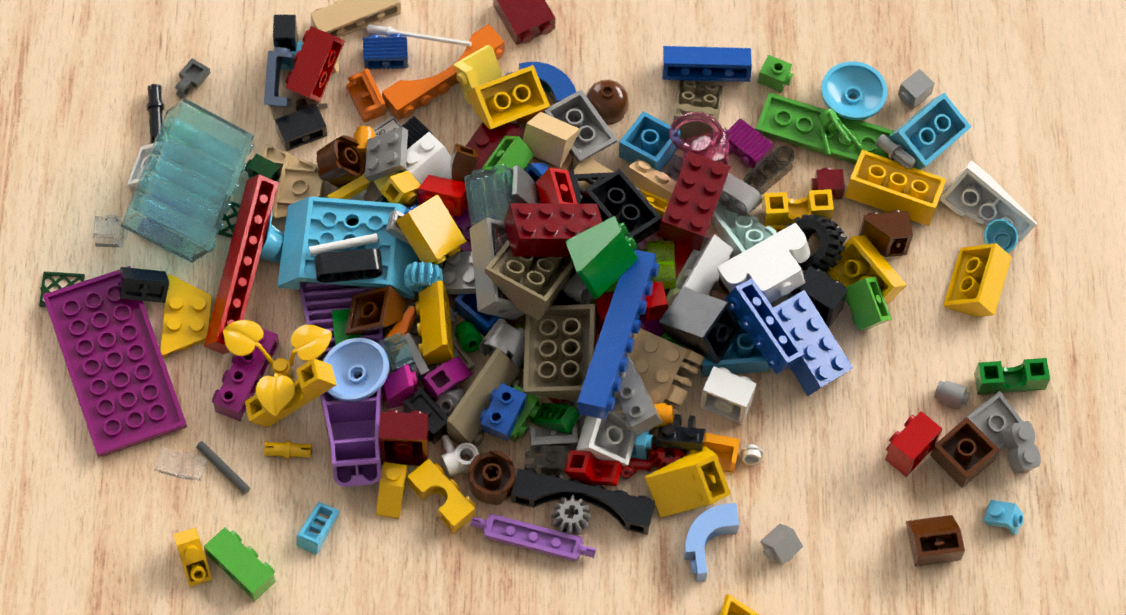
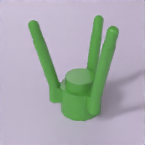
(831, 122)

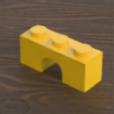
(781, 210)
(430, 480)

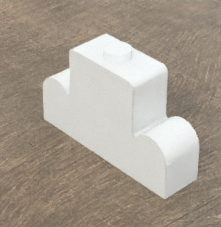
(770, 264)

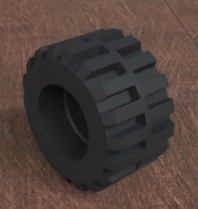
(830, 241)

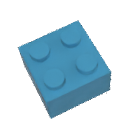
(648, 141)

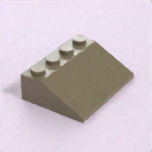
(530, 281)
(559, 351)

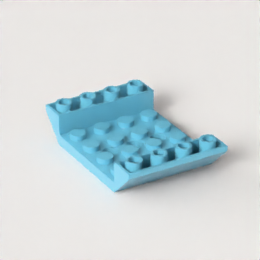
(324, 221)

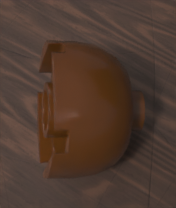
(609, 100)

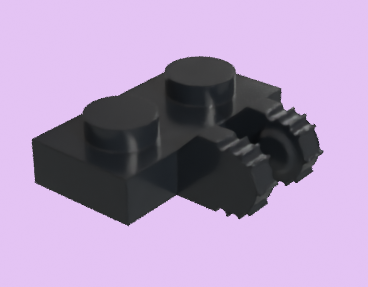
(681, 437)

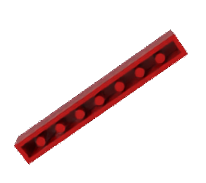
(241, 259)

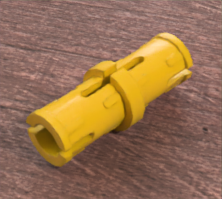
(288, 449)

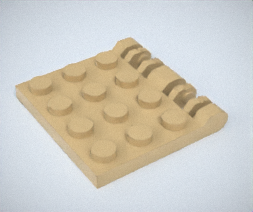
(658, 367)

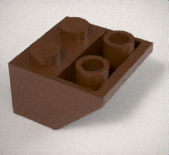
(888, 232)
(935, 540)

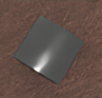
(524, 187)

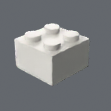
(728, 395)
(607, 438)

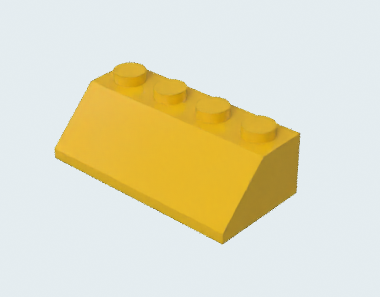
(893, 187)

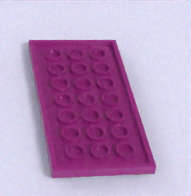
(114, 364)

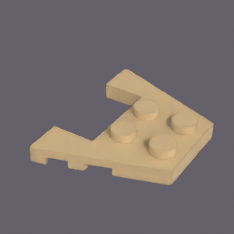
(297, 180)

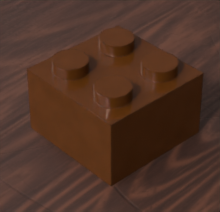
(964, 452)

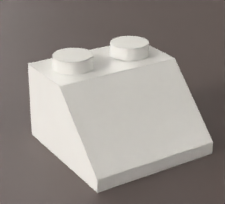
(428, 158)

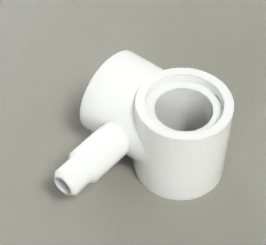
(452, 459)

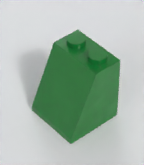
(602, 254)

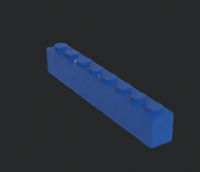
(617, 337)

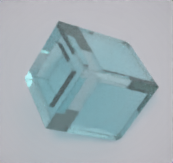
(397, 351)

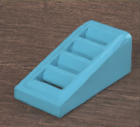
(311, 541)

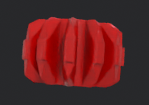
(659, 459)

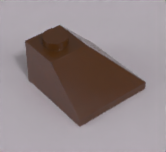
(374, 310)

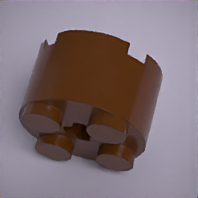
(341, 161)
(481, 471)

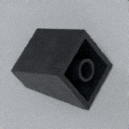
(701, 323)

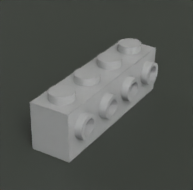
(636, 401)

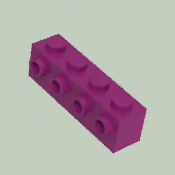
(242, 378)

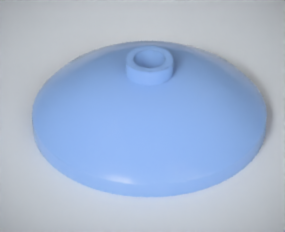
(353, 359)

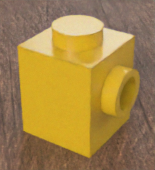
(401, 188)

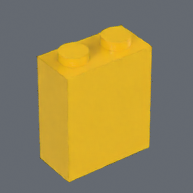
(431, 231)

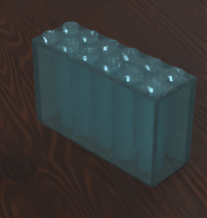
(188, 181)

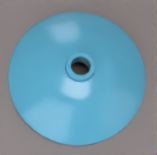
(854, 81)

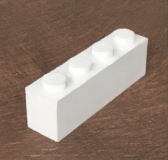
(701, 267)

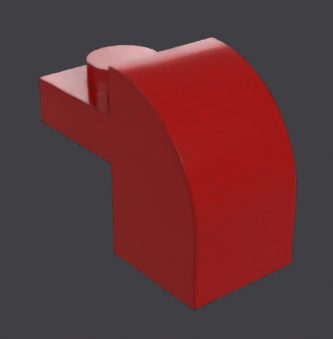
(590, 470)

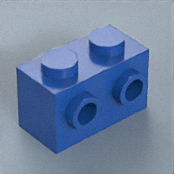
(503, 412)

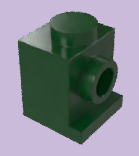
(262, 166)

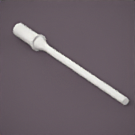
(387, 31)

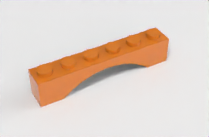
(409, 95)

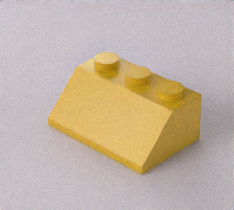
(508, 97)
(864, 261)
(977, 280)
(435, 324)

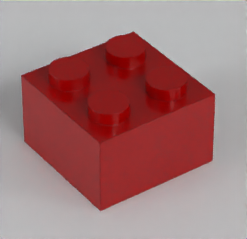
(912, 443)

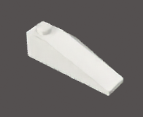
(984, 200)

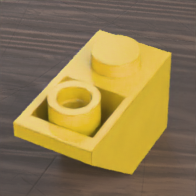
(192, 556)

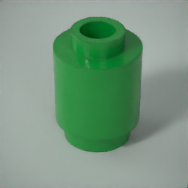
(468, 336)

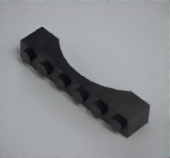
(536, 489)

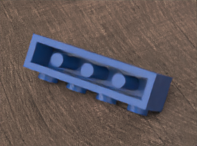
(706, 63)
(764, 326)

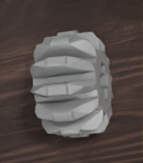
(579, 519)

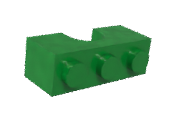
(1028, 376)

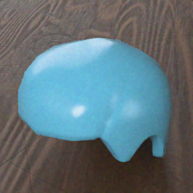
(1002, 233)

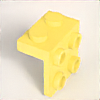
(477, 70)

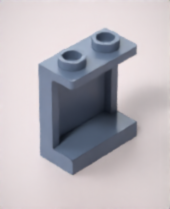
(273, 73)

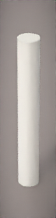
(343, 244)

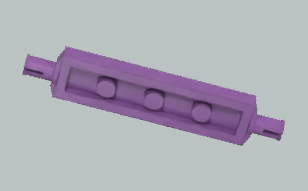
(533, 537)

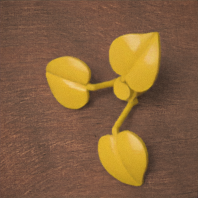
(276, 391)

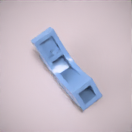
(711, 523)

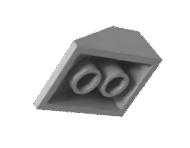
(593, 133)

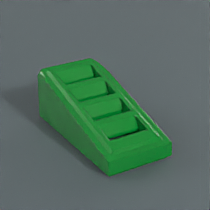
(564, 425)

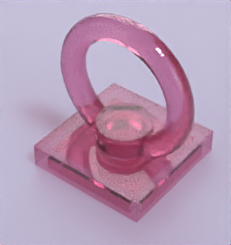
(710, 144)

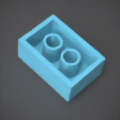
(931, 130)

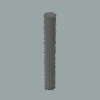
(223, 467)

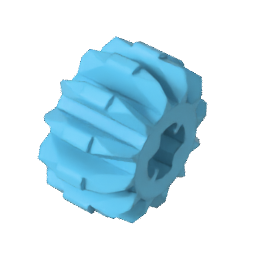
(421, 275)

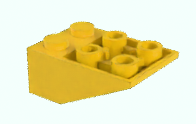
(688, 483)

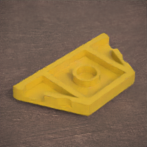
(185, 316)

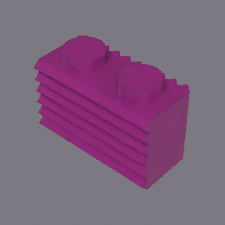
(748, 144)

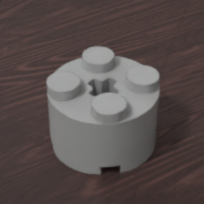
(507, 339)

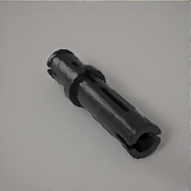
(155, 110)

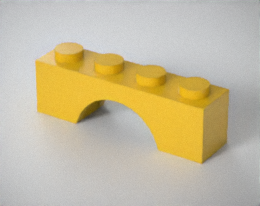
(312, 381)

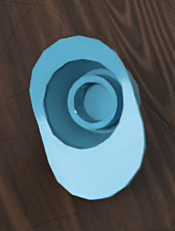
(272, 244)

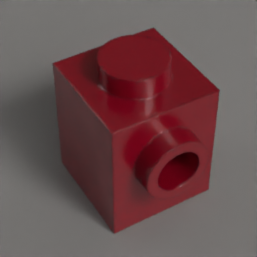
(829, 179)

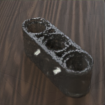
(773, 164)

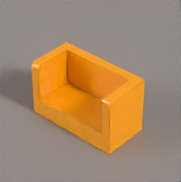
(725, 448)

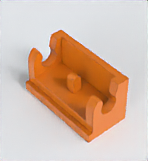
(366, 95)

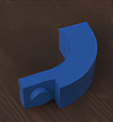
(552, 79)

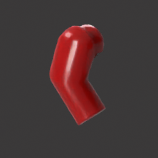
(634, 465)

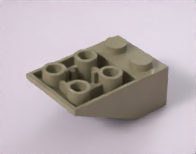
(697, 97)

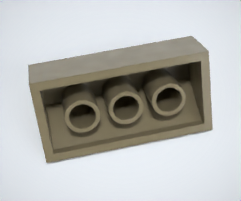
(464, 423)

